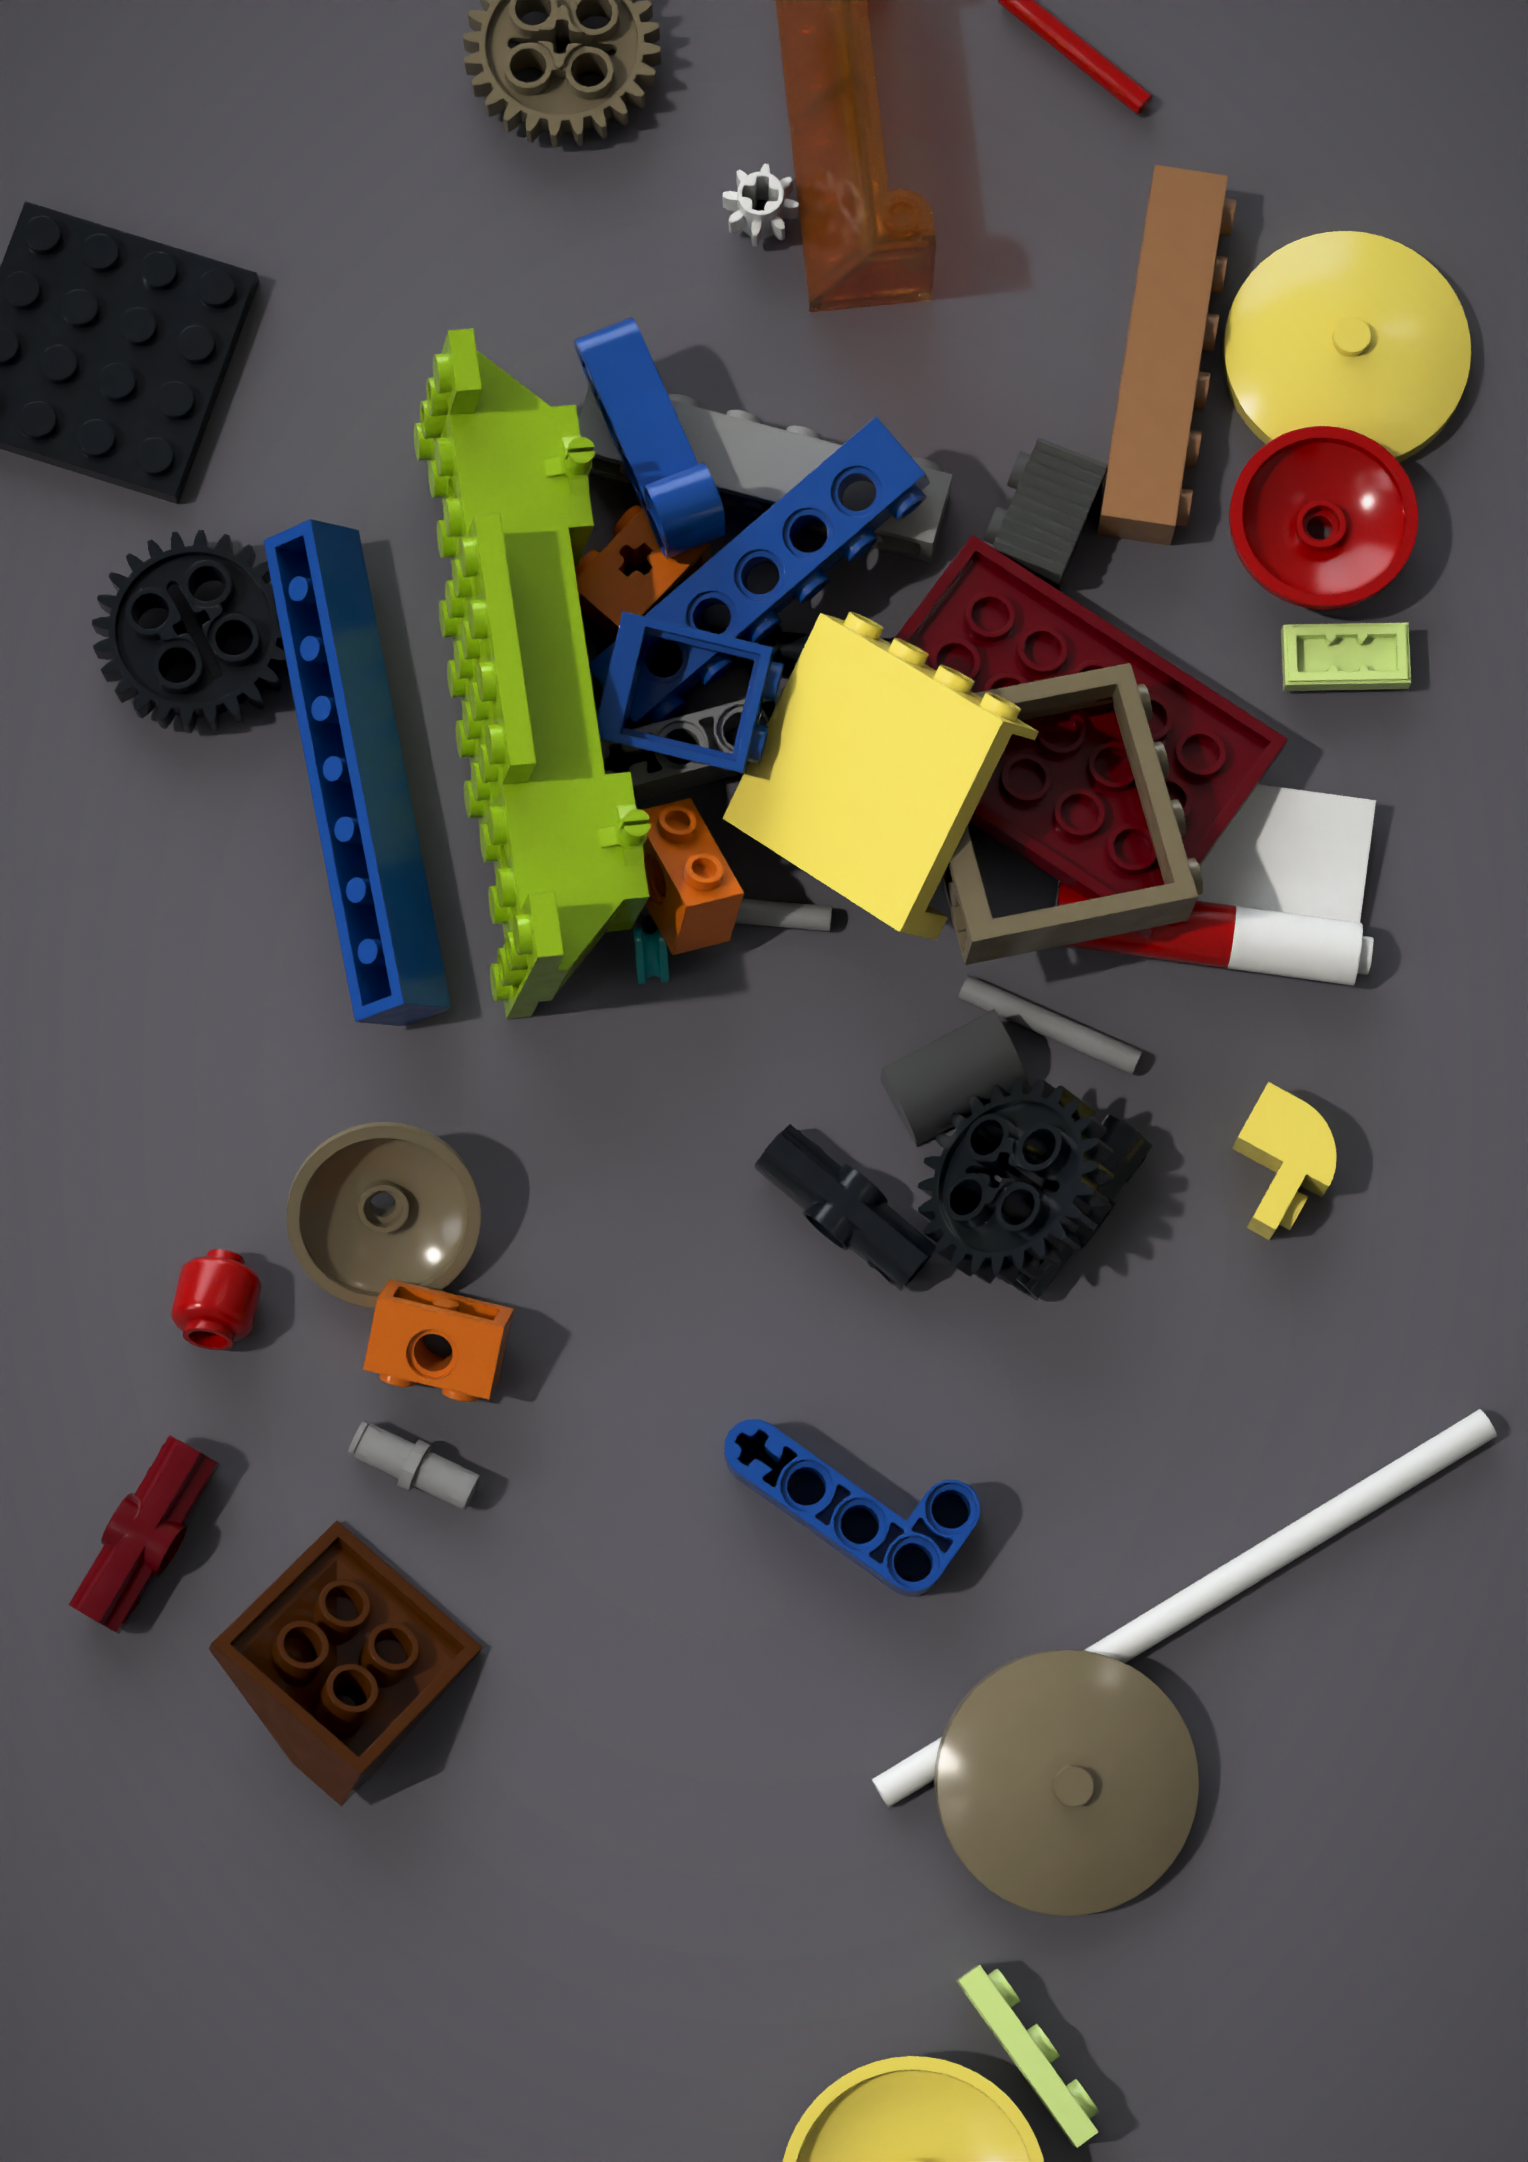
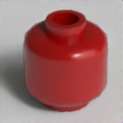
(216, 1300)

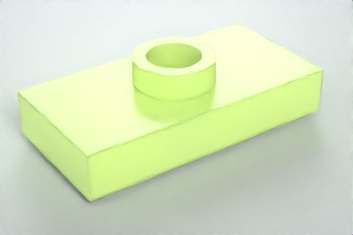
(1345, 656)

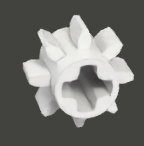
(760, 187)

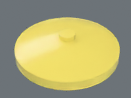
(1349, 340)
(913, 2114)

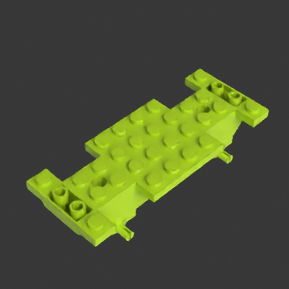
(545, 809)

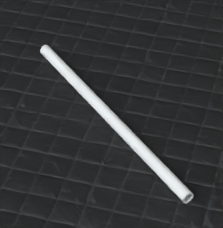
(1246, 1569)

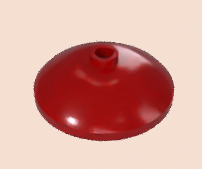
(1333, 481)

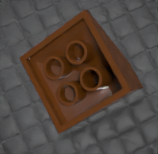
(342, 1660)

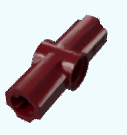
(144, 1534)

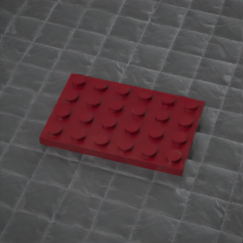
(1071, 790)

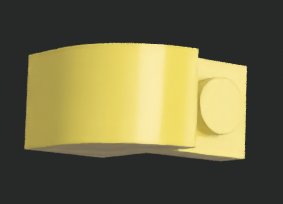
(1297, 1146)

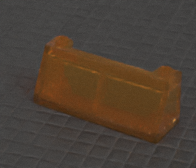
(855, 233)

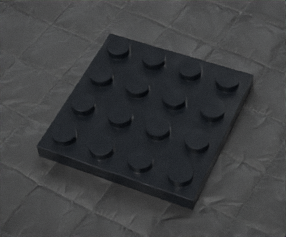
(113, 349)

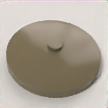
(1066, 1782)

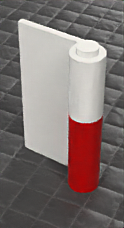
(1275, 893)

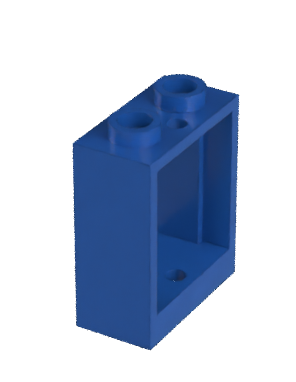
(624, 675)

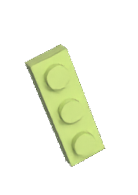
(1031, 2053)

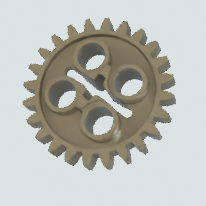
(556, 99)

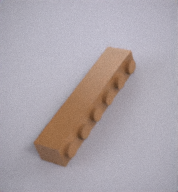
(1164, 355)

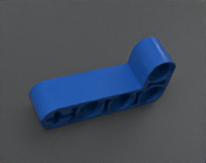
(668, 480)
(844, 1497)

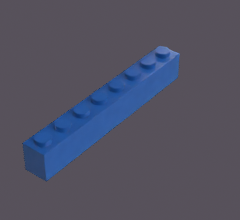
(357, 774)

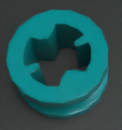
(651, 956)

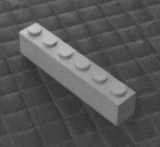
(762, 463)

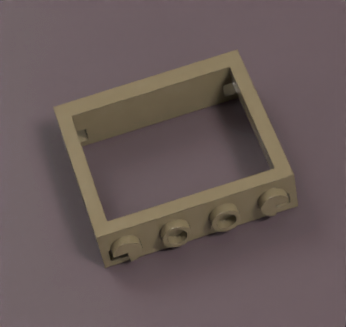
(988, 938)

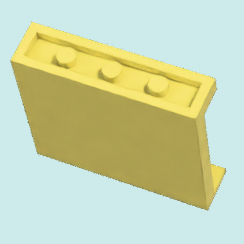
(873, 769)

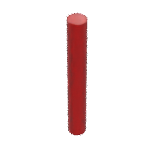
(1079, 53)

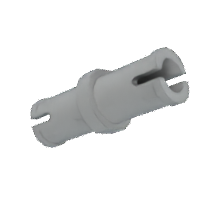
(414, 1465)

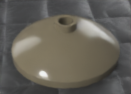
(358, 1247)

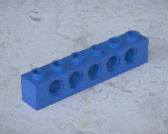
(867, 456)

